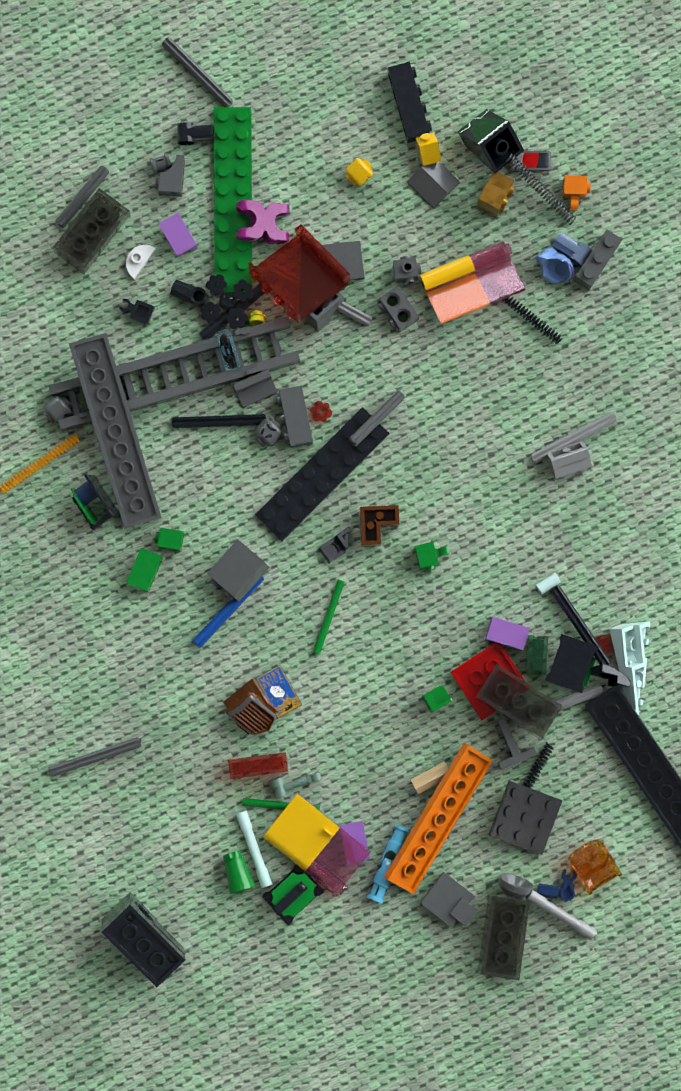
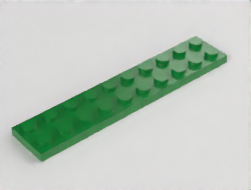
(232, 185)

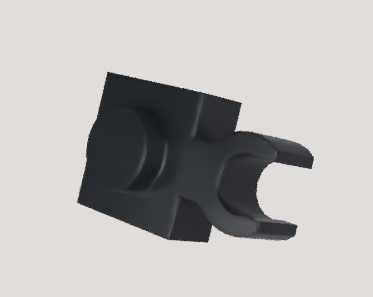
(140, 311)

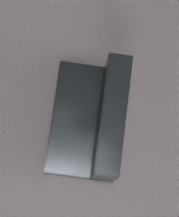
(255, 388)

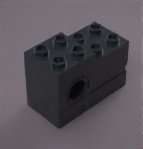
(142, 939)

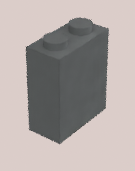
(237, 571)

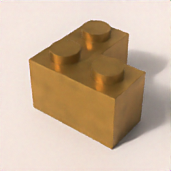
(495, 193)

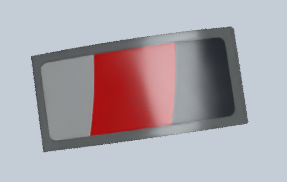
(534, 160)

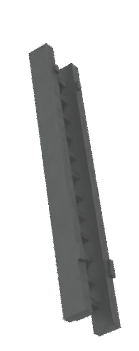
(189, 388)

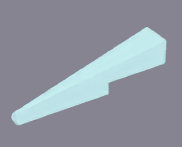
(629, 652)

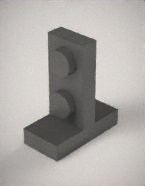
(511, 747)

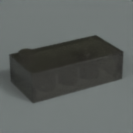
(91, 231)
(518, 701)
(503, 937)

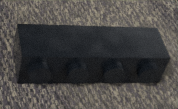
(408, 101)

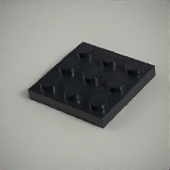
(525, 817)

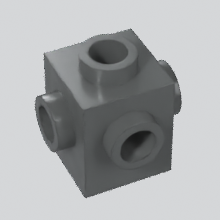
(400, 272)

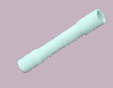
(261, 870)

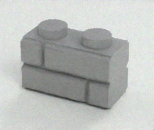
(569, 460)

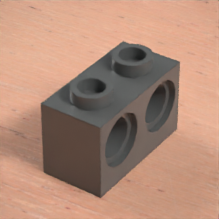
(402, 307)

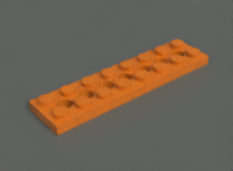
(427, 820)

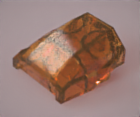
(598, 865)

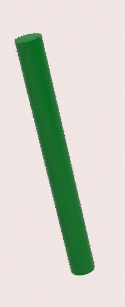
(328, 617)
(267, 804)

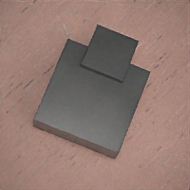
(449, 901)

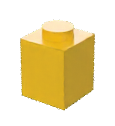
(428, 149)

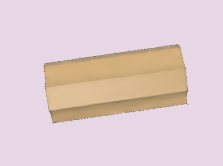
(429, 778)

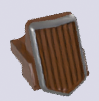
(251, 709)

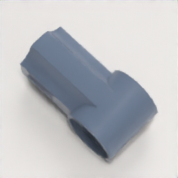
(575, 251)

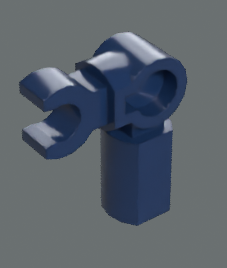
(566, 892)

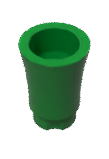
(237, 872)

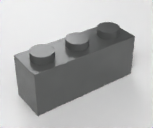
(597, 259)
(295, 417)

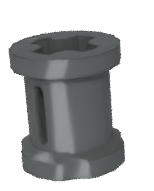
(160, 163)

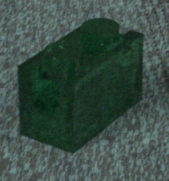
(536, 655)

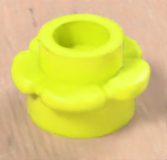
(256, 318)

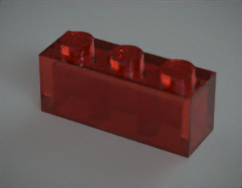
(258, 765)

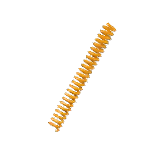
(45, 460)

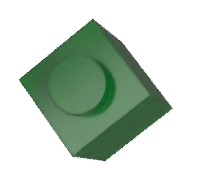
(169, 539)

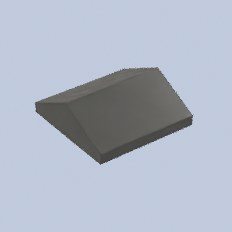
(433, 183)

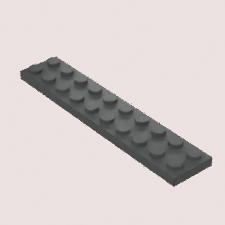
(115, 430)

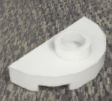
(138, 258)

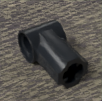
(193, 133)
(188, 293)

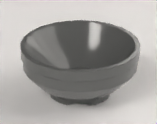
(514, 886)

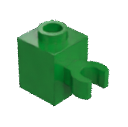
(428, 556)

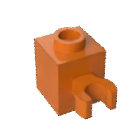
(575, 188)

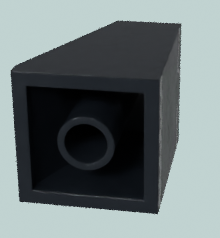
(491, 140)

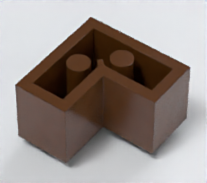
(372, 519)

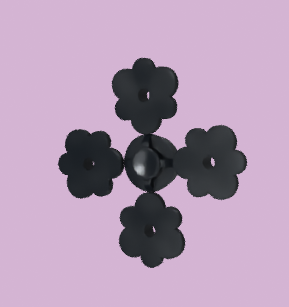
(226, 301)

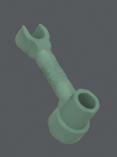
(280, 787)

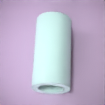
(548, 583)

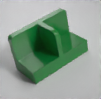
(144, 570)
(437, 698)

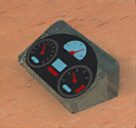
(228, 349)

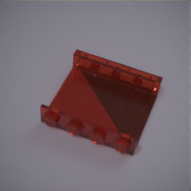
(300, 275)

